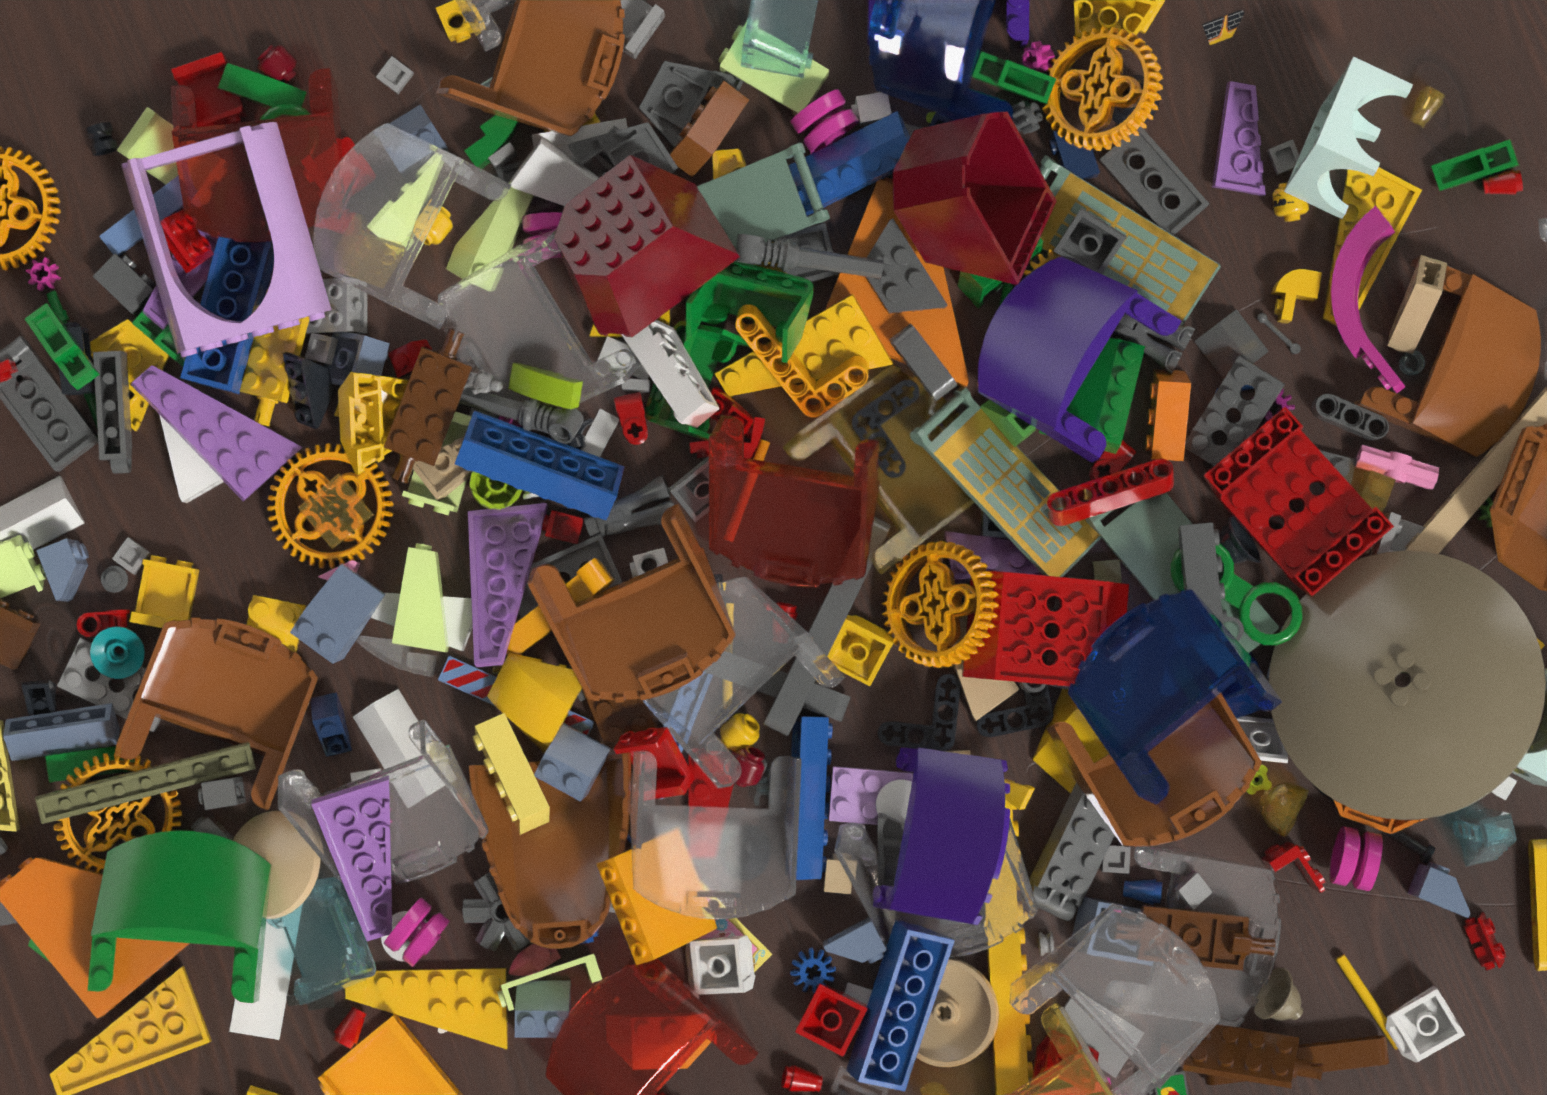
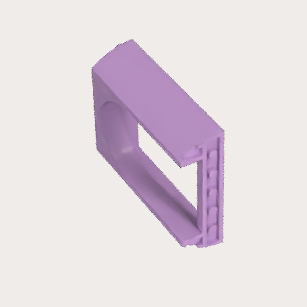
(296, 280)

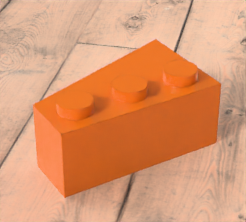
(1168, 415)

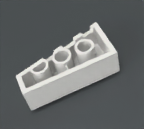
(673, 373)

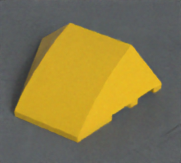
(1112, 13)
(366, 416)
(535, 696)
(1047, 753)

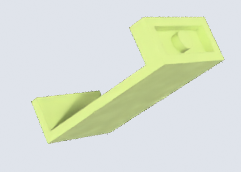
(788, 90)
(150, 137)
(420, 494)
(18, 567)
(590, 965)

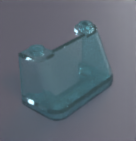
(779, 36)
(326, 942)

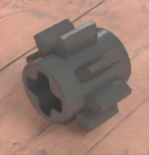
(1027, 116)

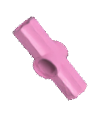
(1397, 467)

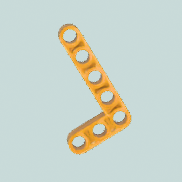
(795, 369)
(530, 629)

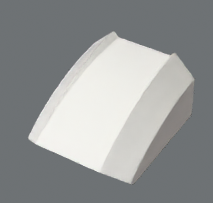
(720, 965)
(1423, 1025)

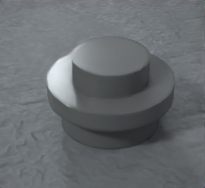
(114, 579)

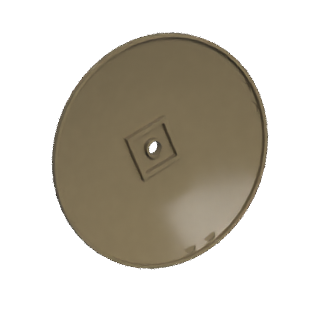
(1421, 745)

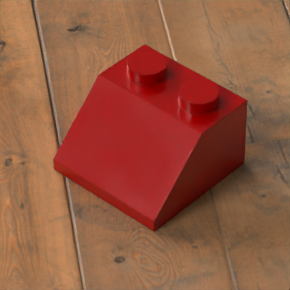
(831, 1019)

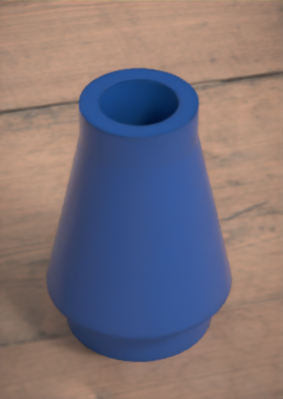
(1144, 890)

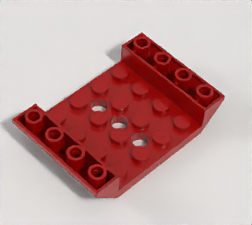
(1279, 467)
(1019, 636)

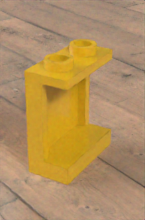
(165, 592)

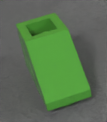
(1010, 425)

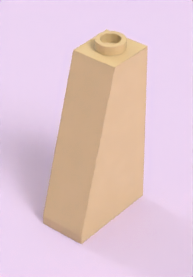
(1417, 304)
(981, 694)

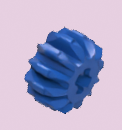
(809, 962)

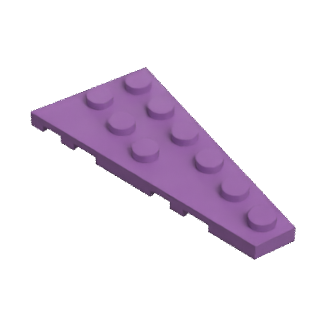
(229, 442)
(500, 563)
(360, 843)

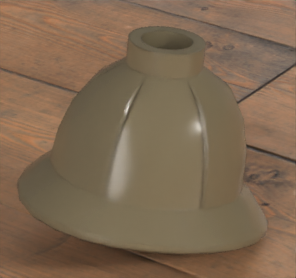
(1279, 997)

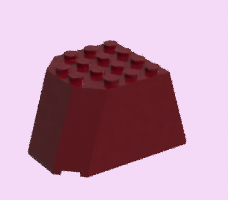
(972, 196)
(639, 245)

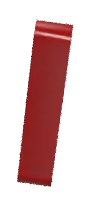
(1101, 501)

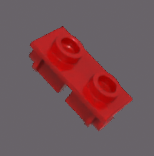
(1490, 951)

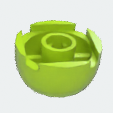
(492, 493)

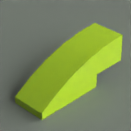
(545, 386)

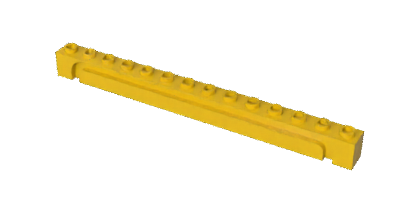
(1010, 1039)

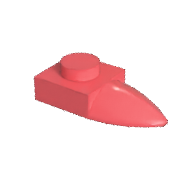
(533, 960)

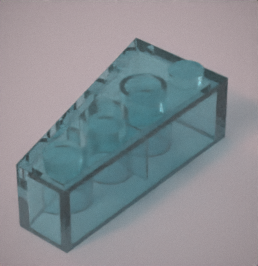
(1484, 834)

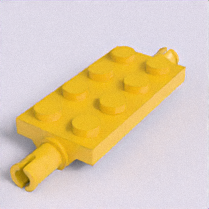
(266, 371)

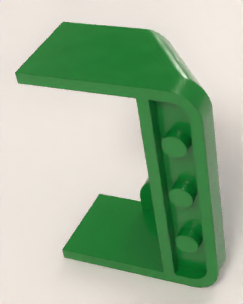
(778, 296)
(705, 348)

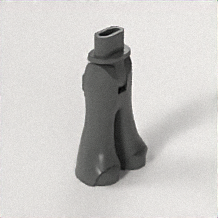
(1167, 358)
(621, 515)

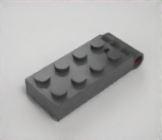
(42, 409)
(1070, 857)

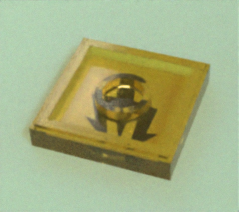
(336, 511)

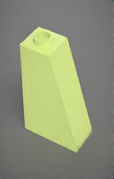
(421, 605)

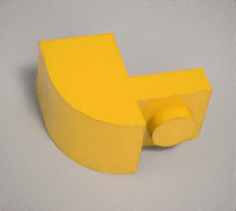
(1295, 285)

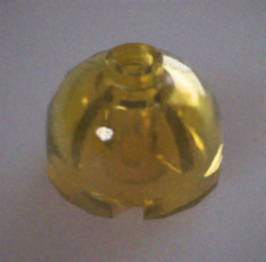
(1283, 806)

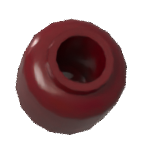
(277, 63)

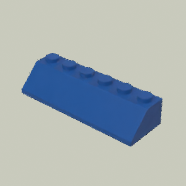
(854, 161)
(234, 292)
(540, 465)
(810, 744)
(899, 1006)

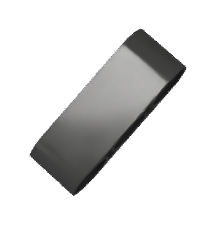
(923, 362)
(1363, 417)

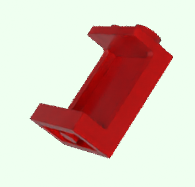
(212, 104)
(673, 772)

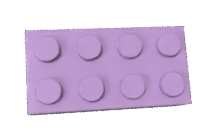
(856, 792)

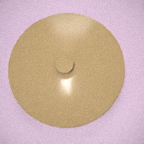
(291, 860)
(961, 1017)

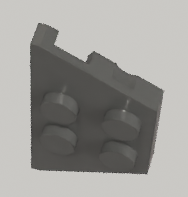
(909, 282)
(889, 843)

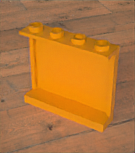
(646, 926)
(387, 1064)

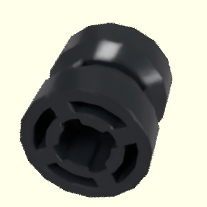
(101, 139)

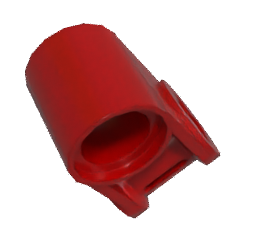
(630, 414)
(1112, 461)
(104, 620)

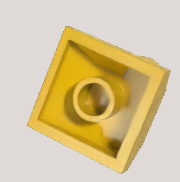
(275, 618)
(860, 649)

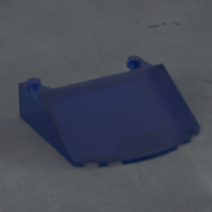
(930, 52)
(1154, 675)

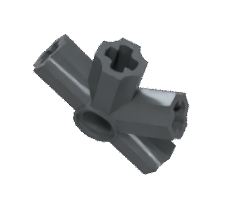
(487, 912)

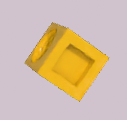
(447, 13)

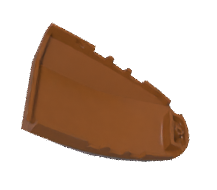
(551, 872)

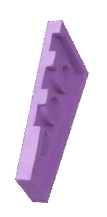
(1238, 151)
(191, 281)
(996, 553)

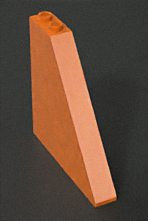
(934, 325)
(57, 912)

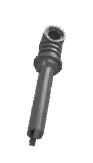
(789, 255)
(531, 414)

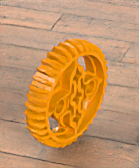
(1103, 88)
(11, 211)
(293, 539)
(940, 604)
(140, 819)

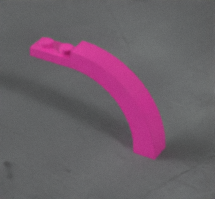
(1346, 279)

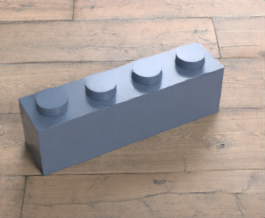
(61, 732)

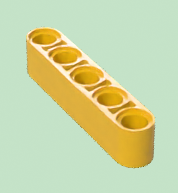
(1538, 893)

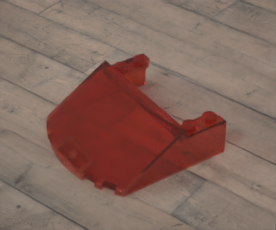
(220, 185)
(790, 519)
(637, 1033)

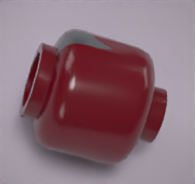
(752, 765)

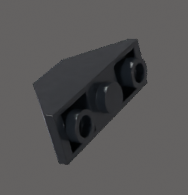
(309, 388)

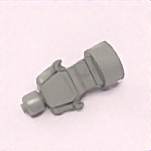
(482, 383)

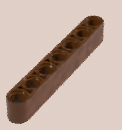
(1335, 1055)

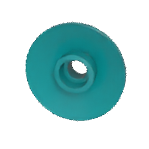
(114, 664)

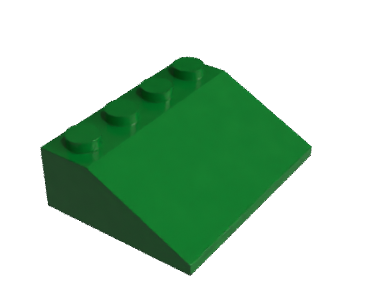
(1108, 391)

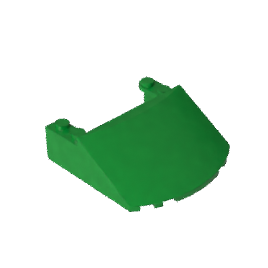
(183, 892)

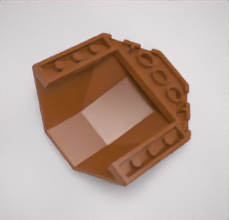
(1521, 509)

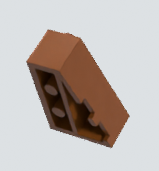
(709, 127)

